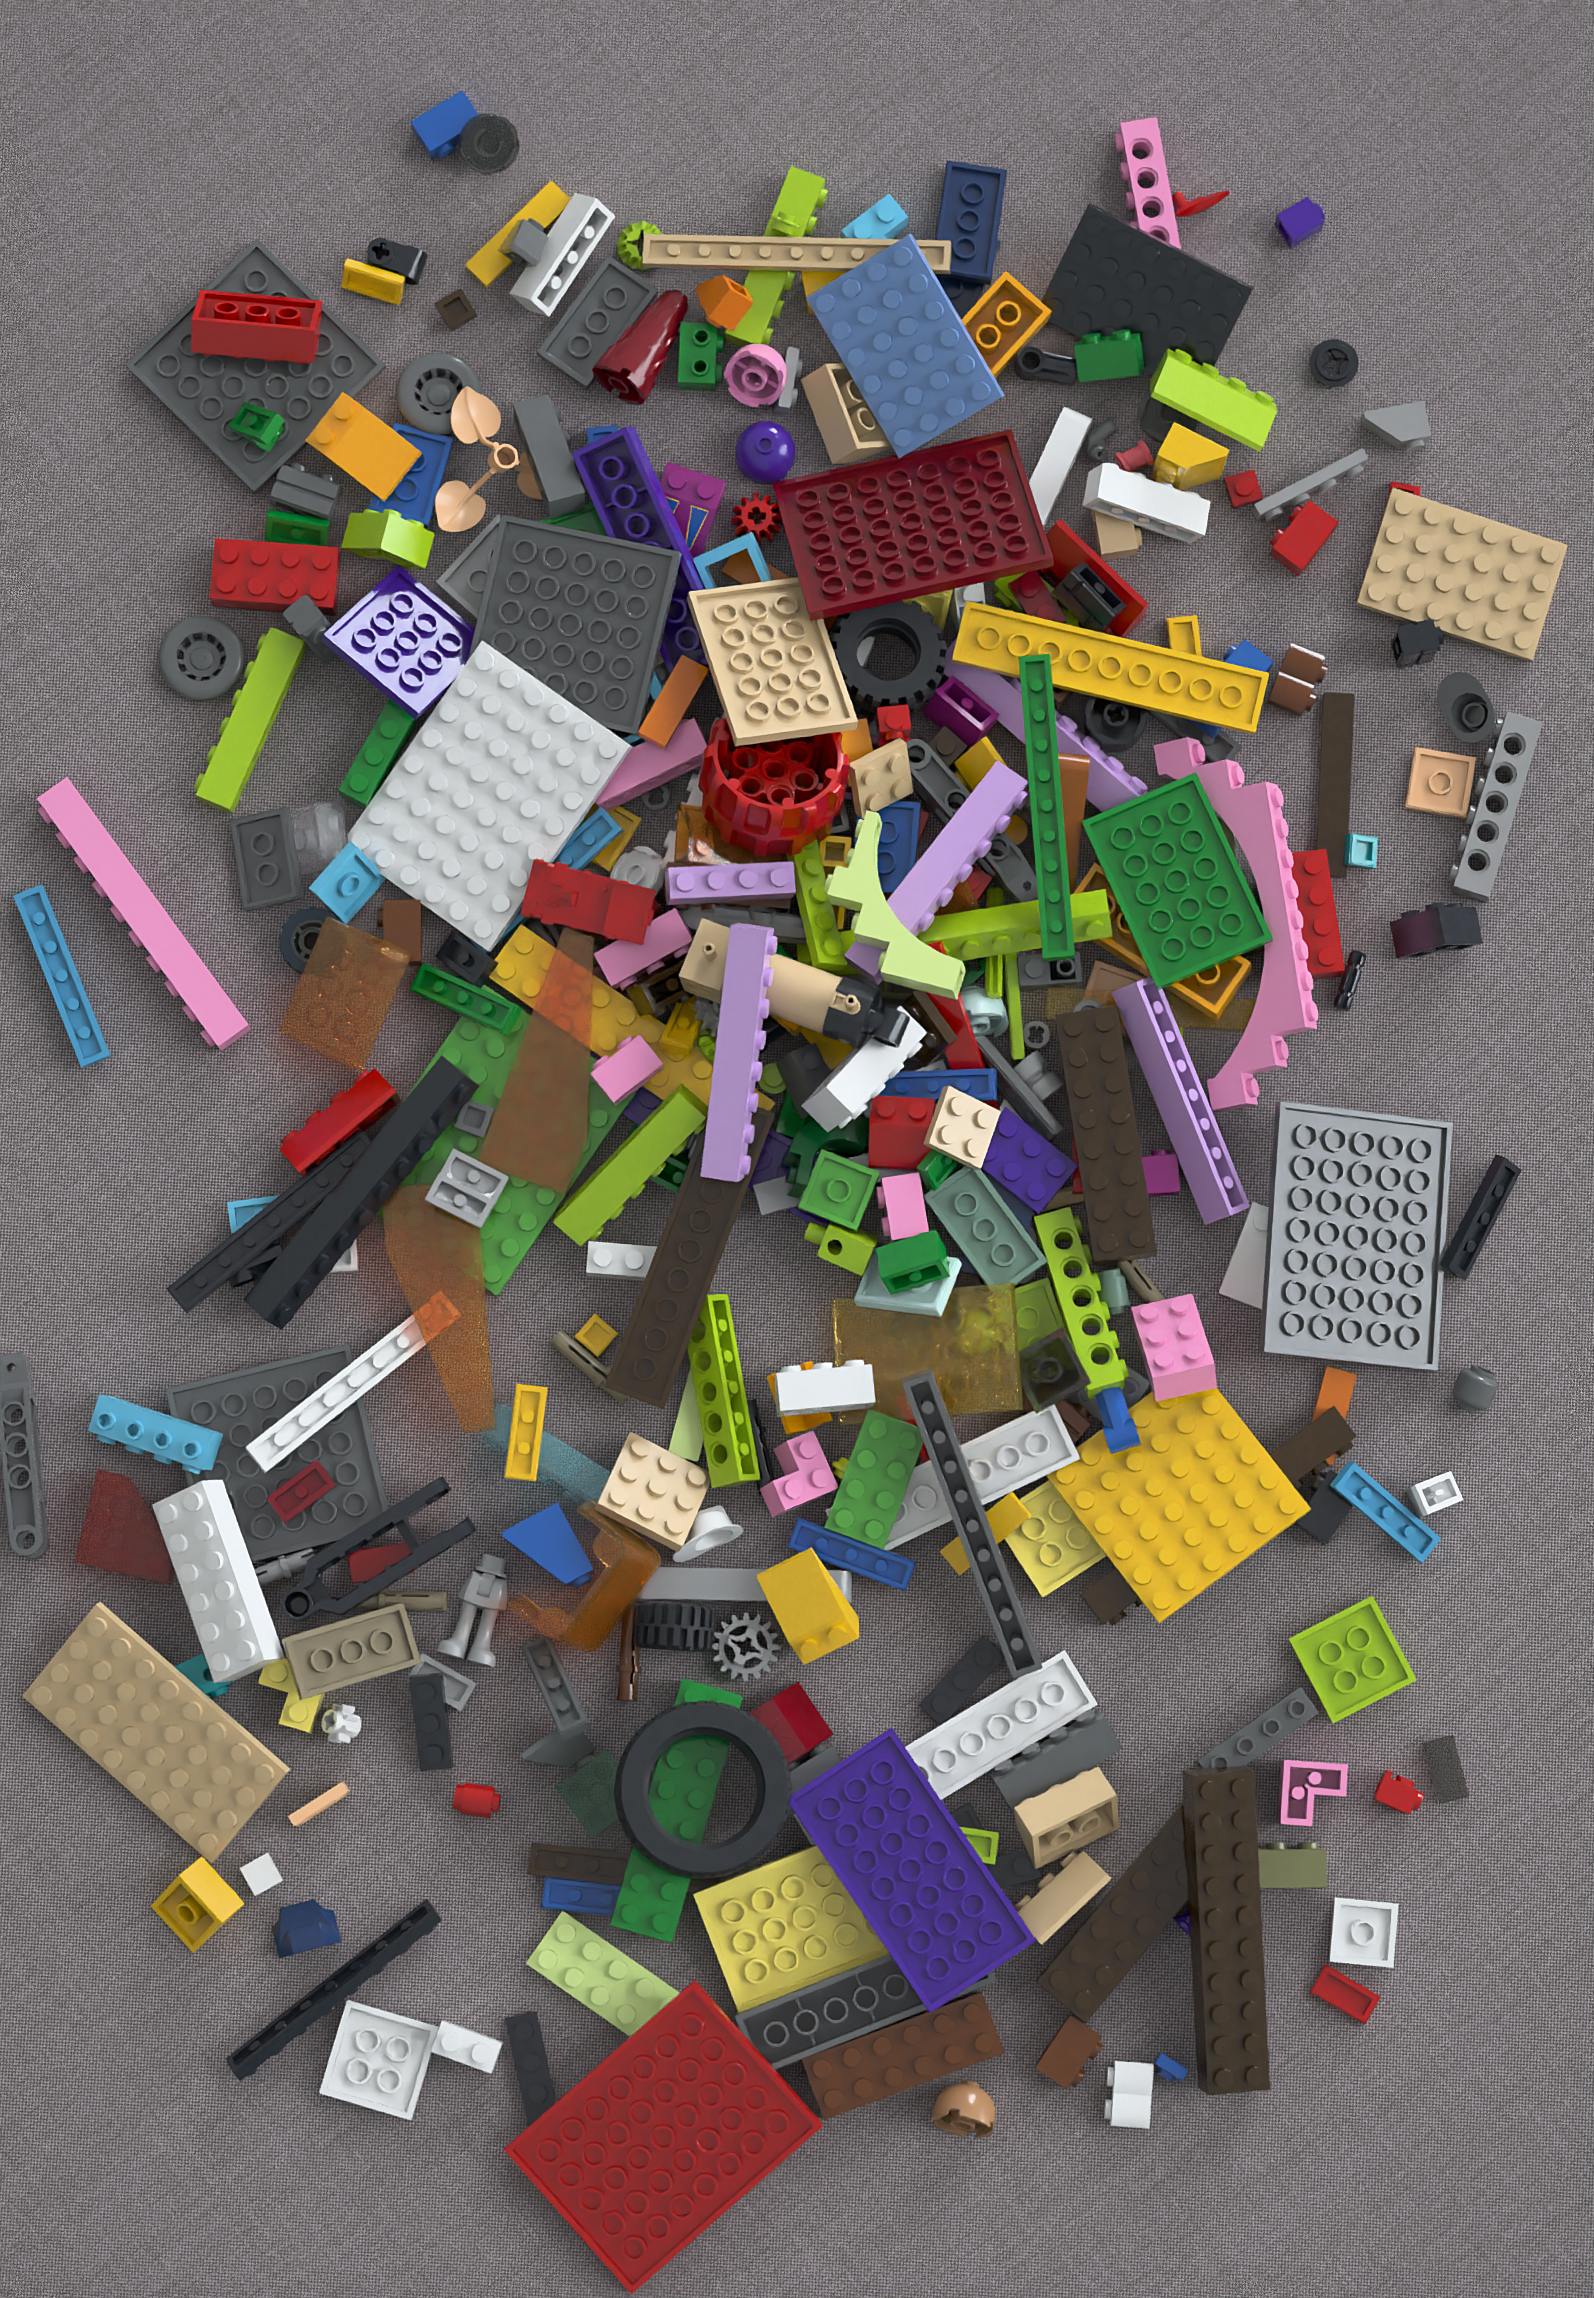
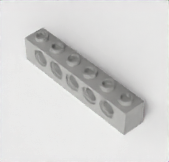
(1524, 734)

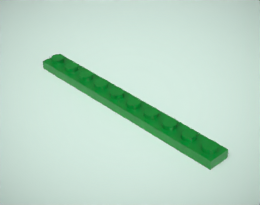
(1046, 808)

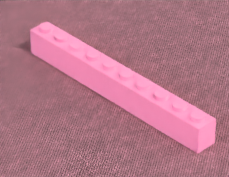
(144, 915)

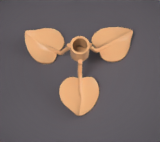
(474, 419)

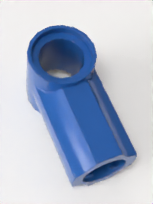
(1119, 1428)

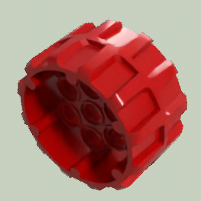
(755, 818)

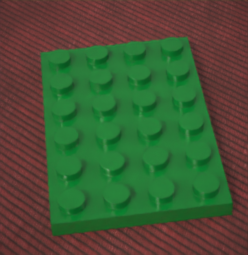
(1176, 881)

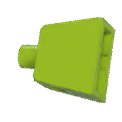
(855, 1248)

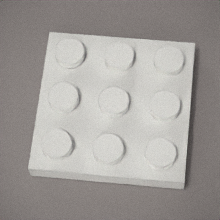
(379, 2060)

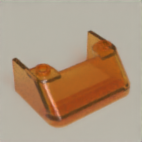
(628, 1570)

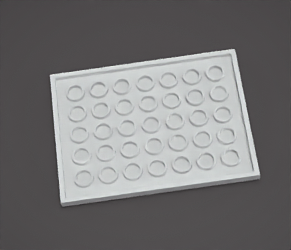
(484, 793)

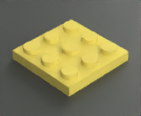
(1052, 1542)

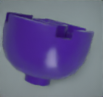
(765, 452)

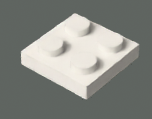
(1363, 1932)

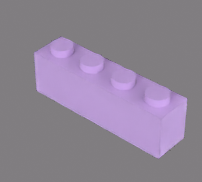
(730, 883)

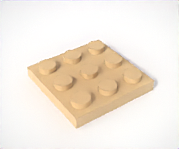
(654, 1491)

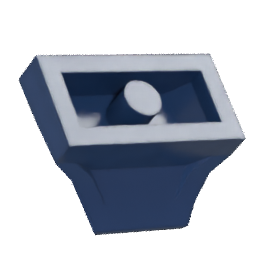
(304, 1928)

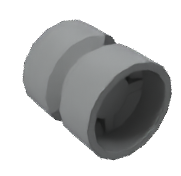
(1037, 1077)

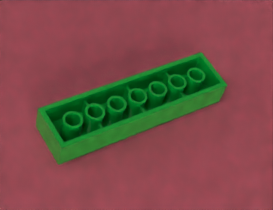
(681, 1803)

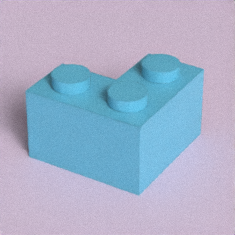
(880, 221)

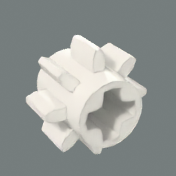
(341, 1723)

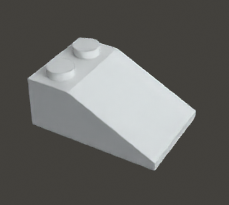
(1247, 1264)

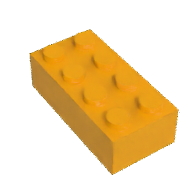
(1005, 322)

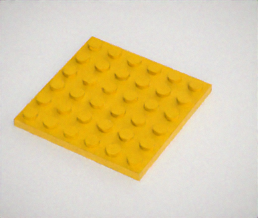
(1182, 1501)

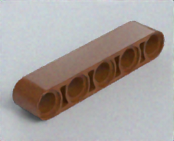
(1074, 782)

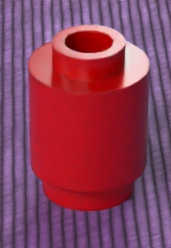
(476, 1800)

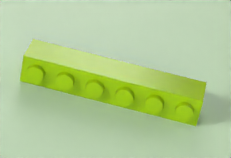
(799, 198)
(250, 721)
(631, 1165)

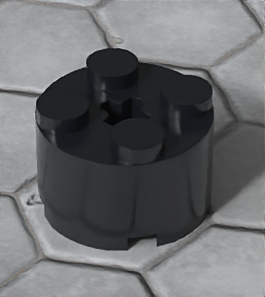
(1110, 735)

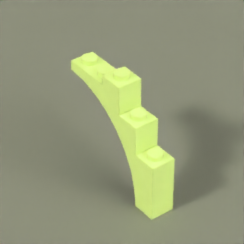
(907, 958)

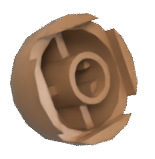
(964, 2109)

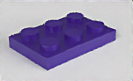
(1026, 1162)

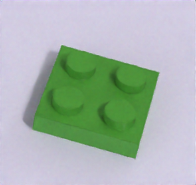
(839, 1190)

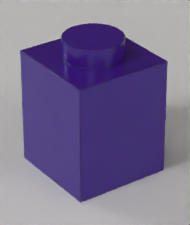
(1300, 222)

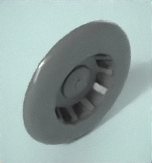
(436, 394)
(201, 658)

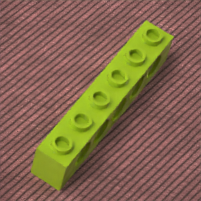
(1049, 1230)
(722, 1396)

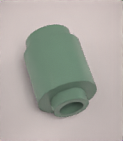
(1113, 1291)

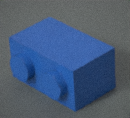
(441, 126)

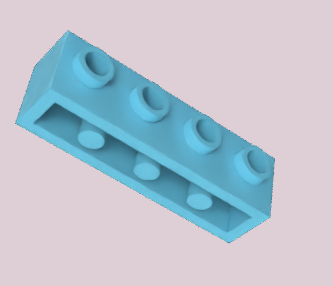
(156, 1433)

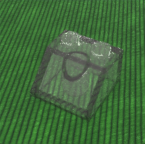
(318, 835)

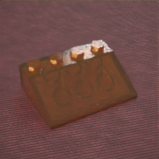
(345, 993)

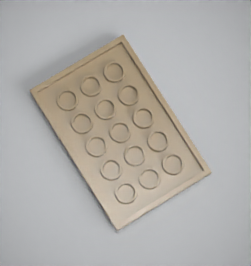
(1462, 573)
(771, 662)

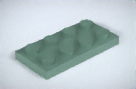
(984, 1228)

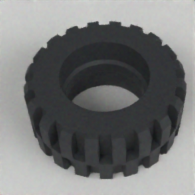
(911, 626)

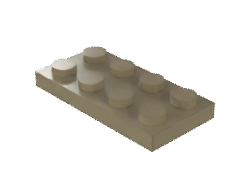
(351, 1651)

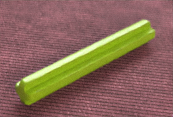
(994, 964)

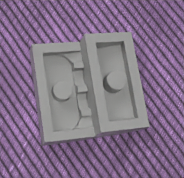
(467, 1189)

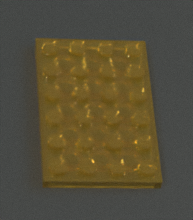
(968, 1348)

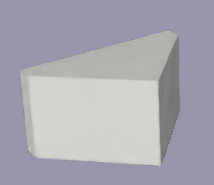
(1434, 1494)

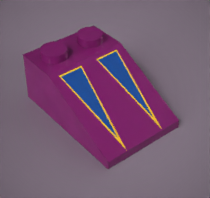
(694, 502)

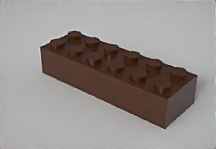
(902, 2055)

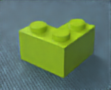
(388, 538)

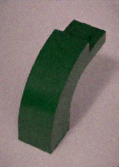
(813, 1138)

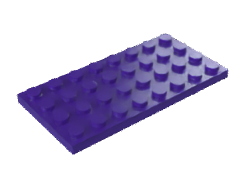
(910, 1870)

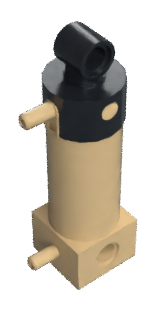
(798, 993)

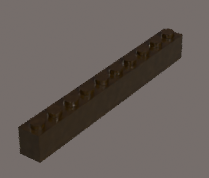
(1295, 1458)

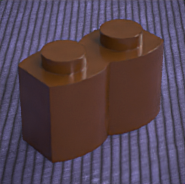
(1296, 680)

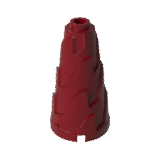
(642, 349)

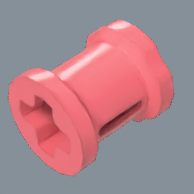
(1134, 458)

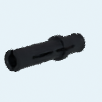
(762, 1452)

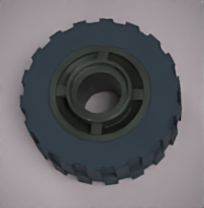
(296, 932)

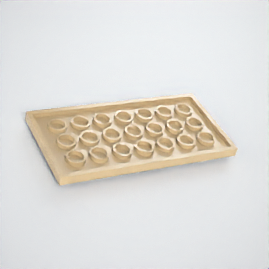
(156, 1732)

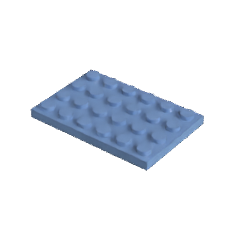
(905, 346)

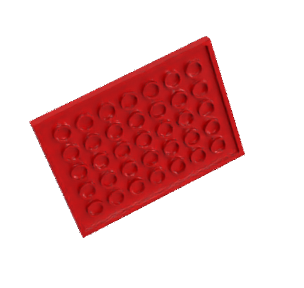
(663, 2137)

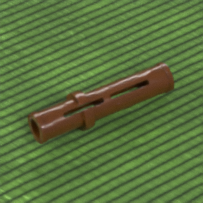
(629, 1660)

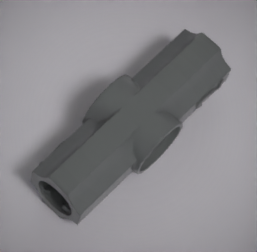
(786, 926)

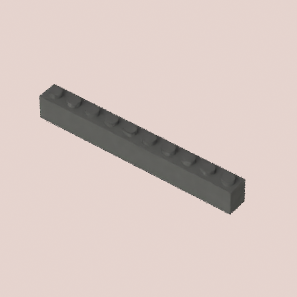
(972, 1523)

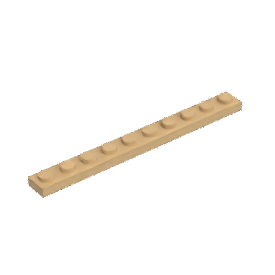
(777, 252)

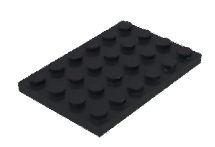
(1138, 283)

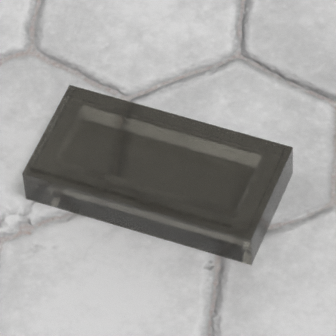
(1445, 1769)

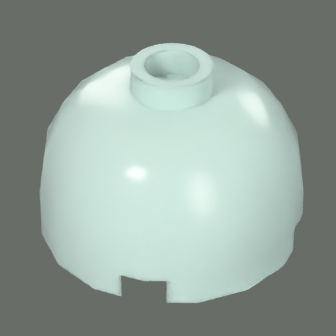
(984, 1014)

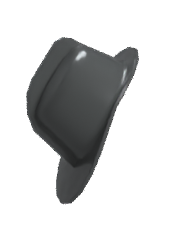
(1466, 707)

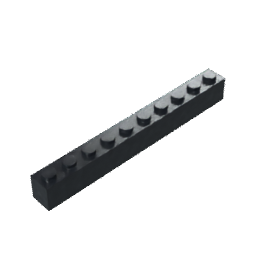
(361, 1193)

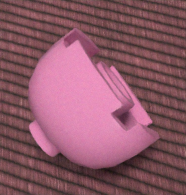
(756, 375)

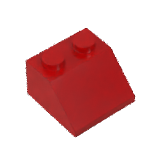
(899, 1131)

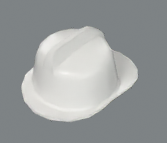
(708, 1530)

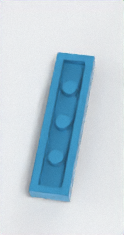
(1385, 1511)

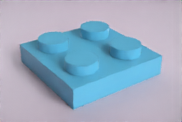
(347, 883)

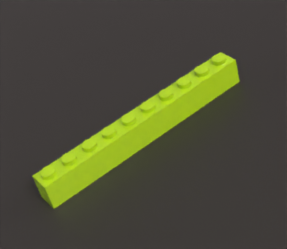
(997, 929)

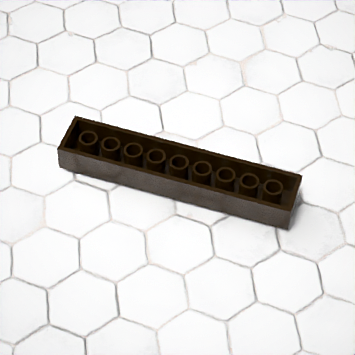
(1226, 1930)

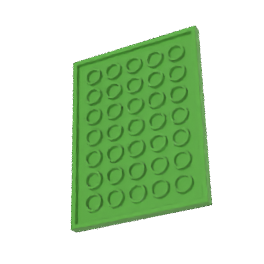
(522, 1206)

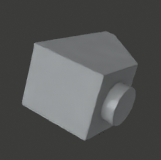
(1400, 425)

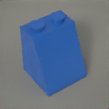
(552, 1546)

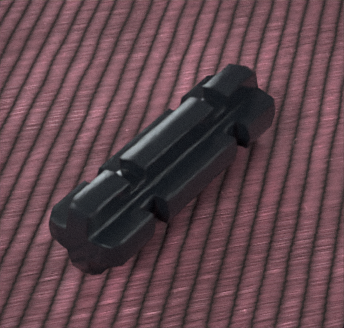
(1350, 980)

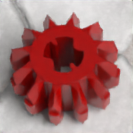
(745, 521)

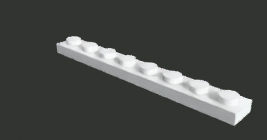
(337, 1395)

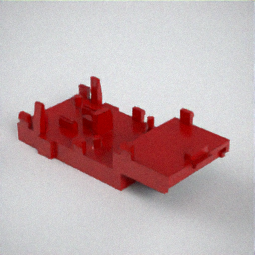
(588, 902)

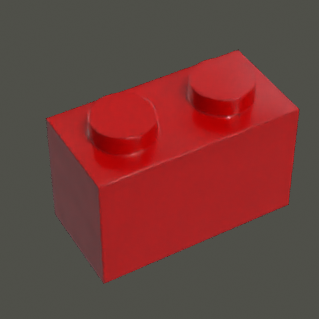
(1303, 537)

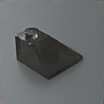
(1051, 1370)

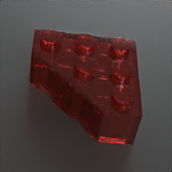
(123, 1532)

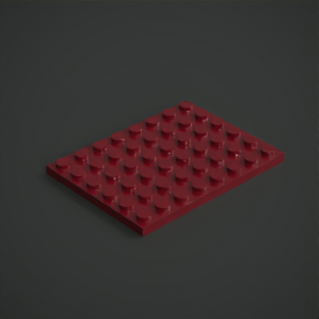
(912, 525)

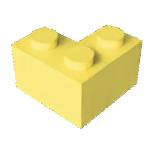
(296, 1712)

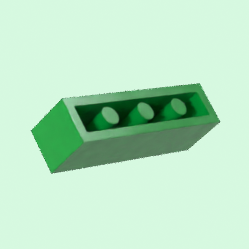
(378, 755)

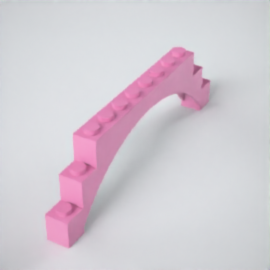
(1284, 996)

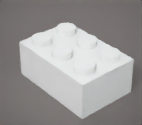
(824, 1388)

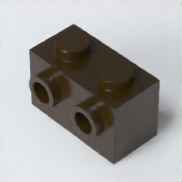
(659, 990)

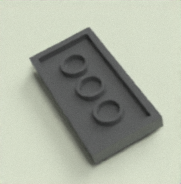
(596, 320)

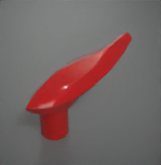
(1197, 205)

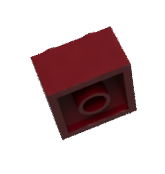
(793, 1722)

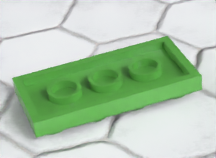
(875, 1479)

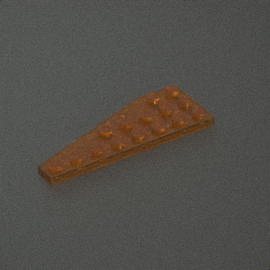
(546, 1097)
(444, 1284)

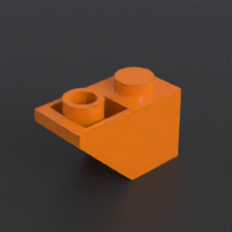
(723, 301)

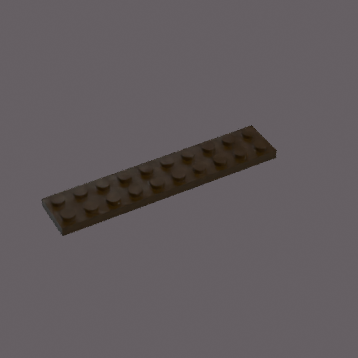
(681, 1276)

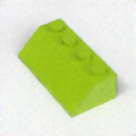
(1213, 398)

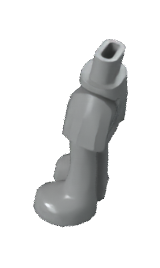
(482, 1590)

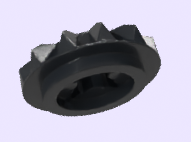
(1340, 351)

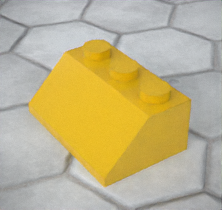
(1188, 459)

